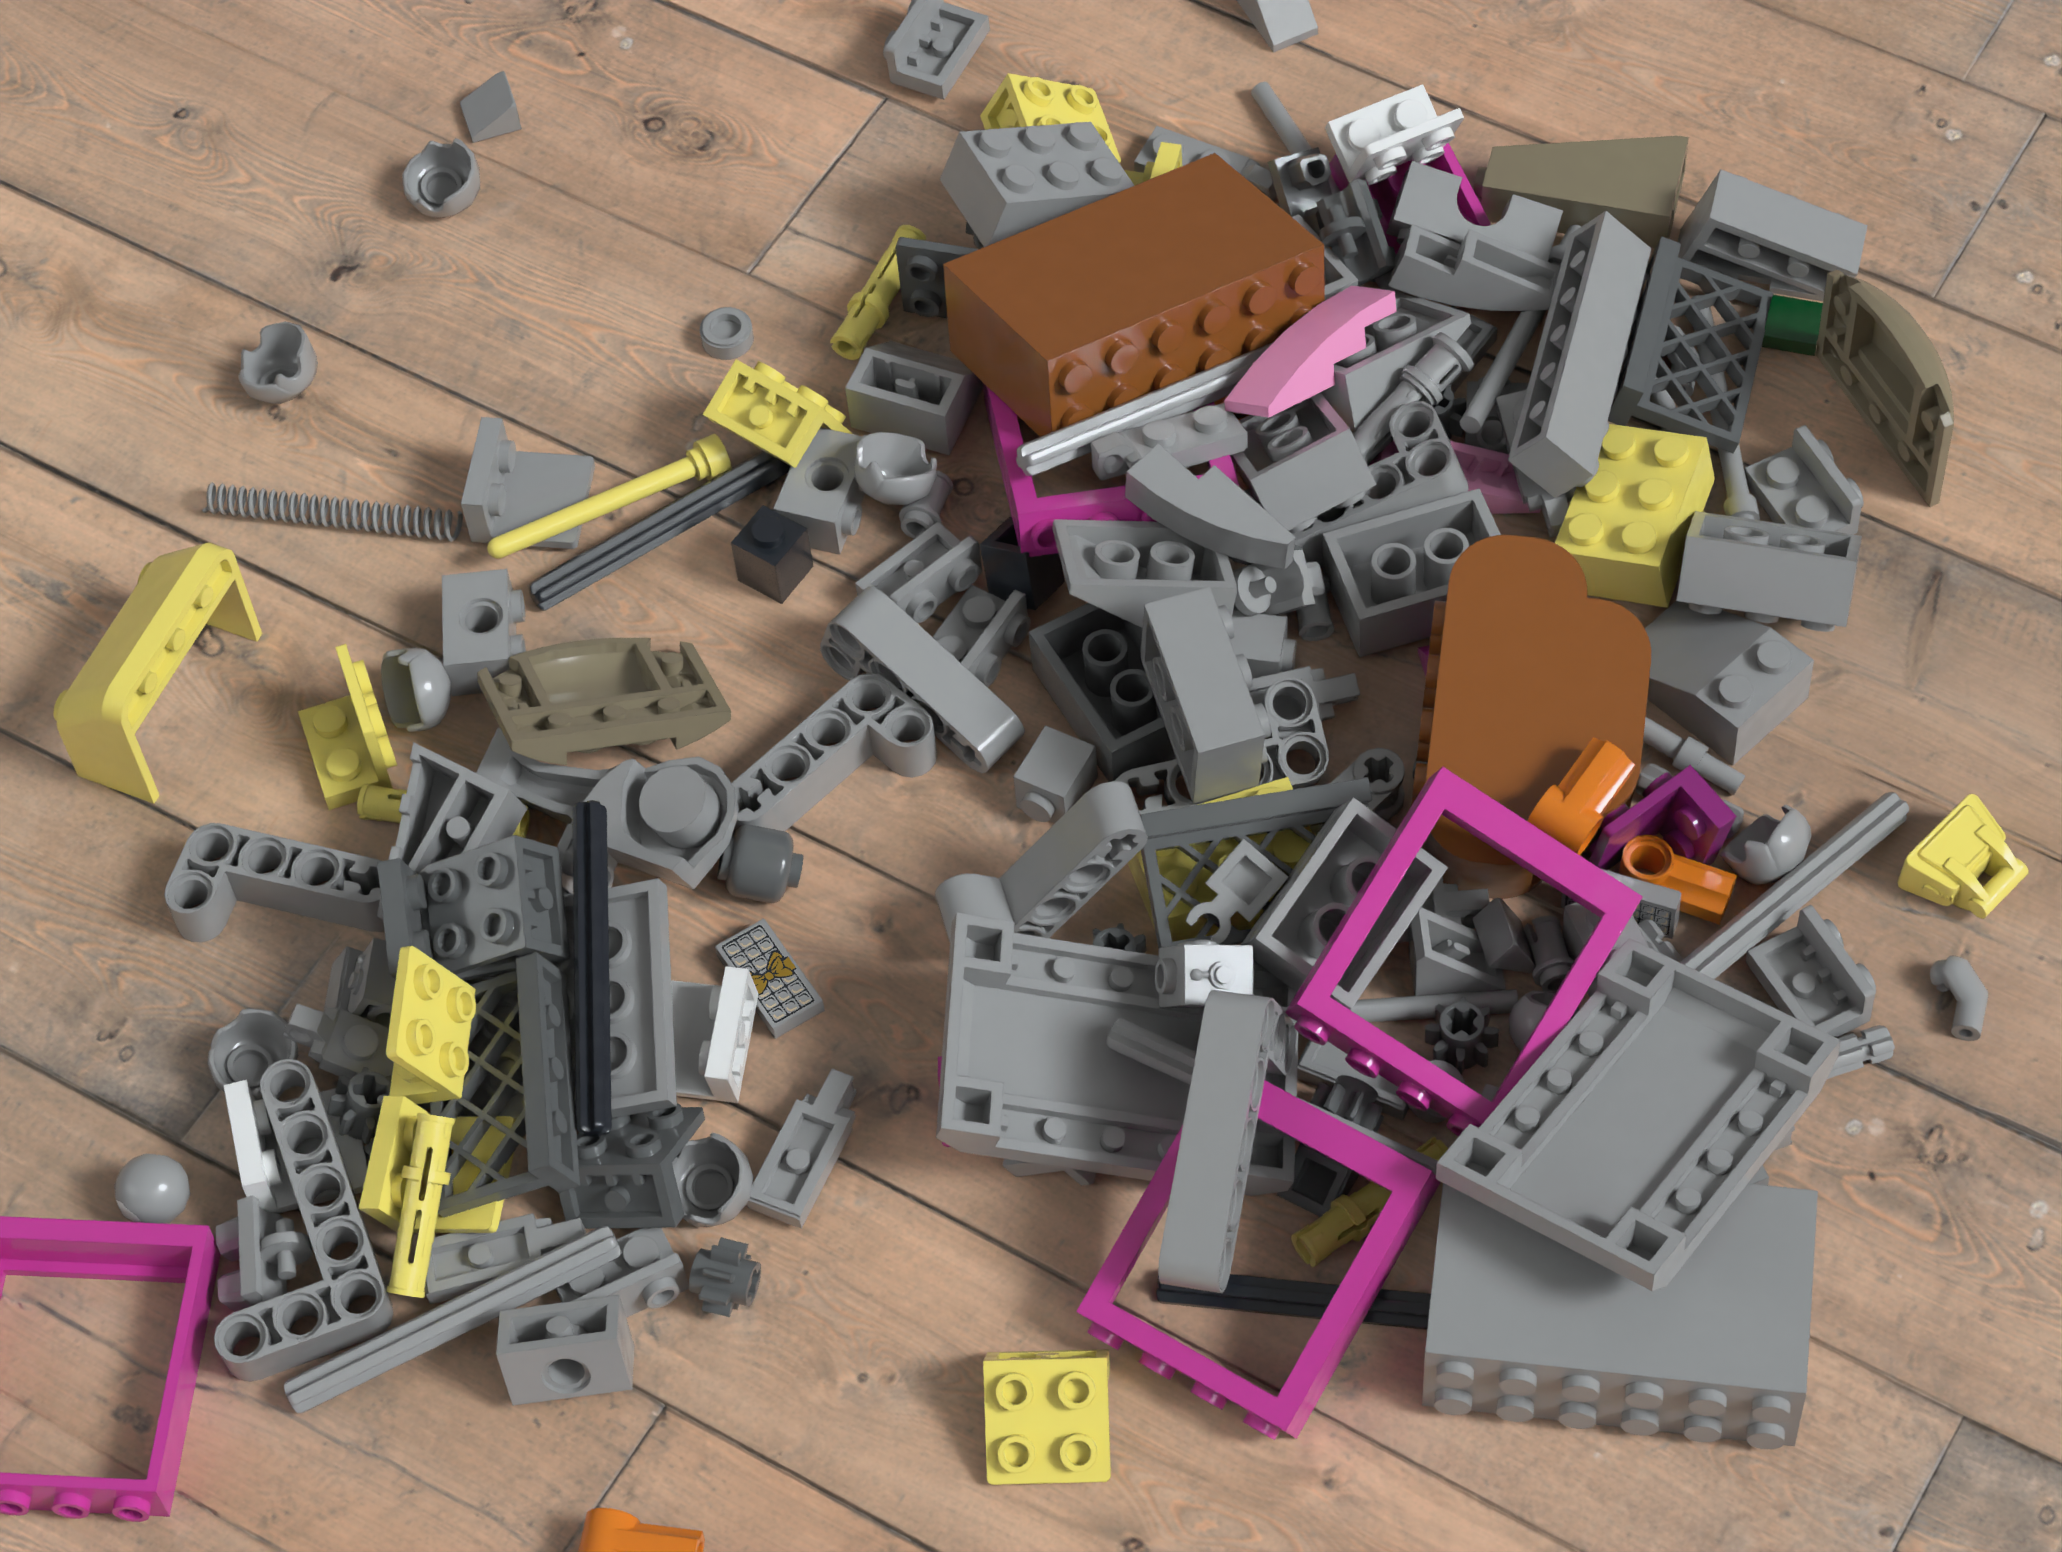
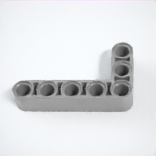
(1235, 1049)
(326, 1228)

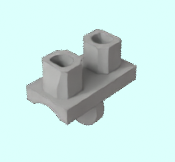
(1278, 590)
(266, 1254)

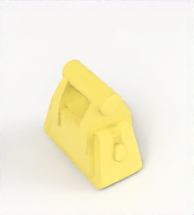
(1956, 854)

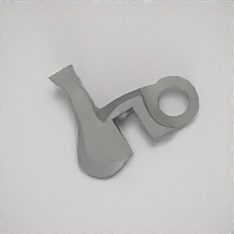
(659, 817)

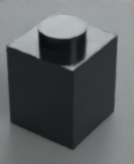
(772, 554)
(1011, 570)

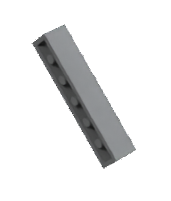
(1580, 356)

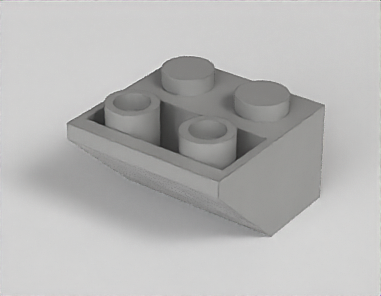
(912, 394)

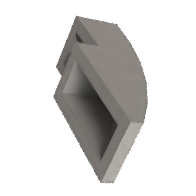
(1473, 273)
(1208, 510)

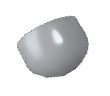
(442, 179)
(280, 364)
(893, 468)
(415, 688)
(1769, 847)
(248, 1048)
(712, 1180)

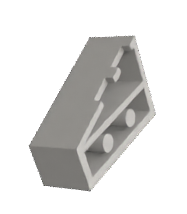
(1770, 238)
(450, 812)

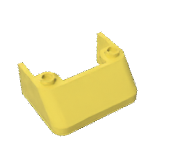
(139, 657)

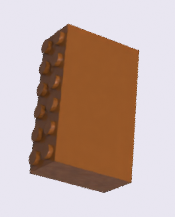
(1131, 293)

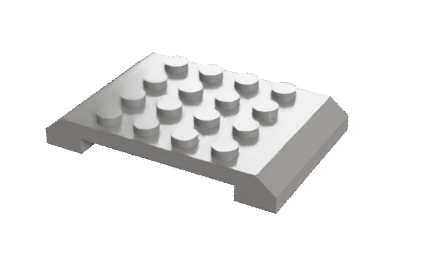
(1033, 1067)
(1644, 1116)

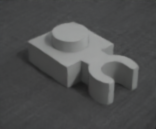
(1242, 885)

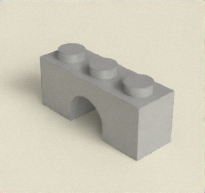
(1430, 202)

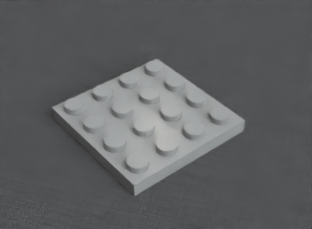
(639, 1007)

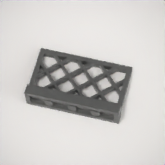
(1648, 345)
(1233, 820)
(547, 1090)

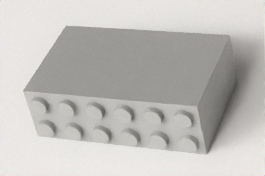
(1561, 1338)

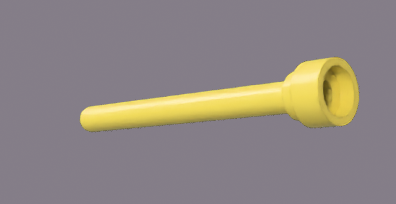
(704, 460)

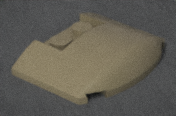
(1889, 377)
(602, 697)

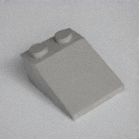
(1391, 345)
(1302, 463)
(1137, 563)
(1724, 677)

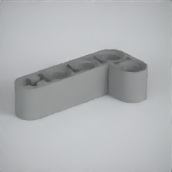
(1417, 475)
(886, 641)
(1286, 735)
(777, 804)
(1058, 870)
(346, 899)

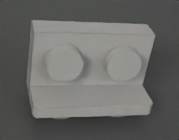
(1806, 487)
(984, 630)
(642, 1275)

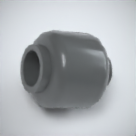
(760, 864)

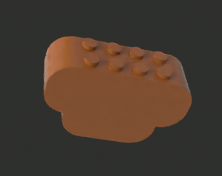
(1520, 689)

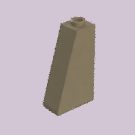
(1626, 177)

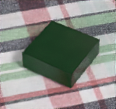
(1793, 325)

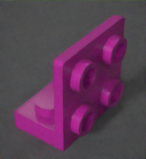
(1679, 809)

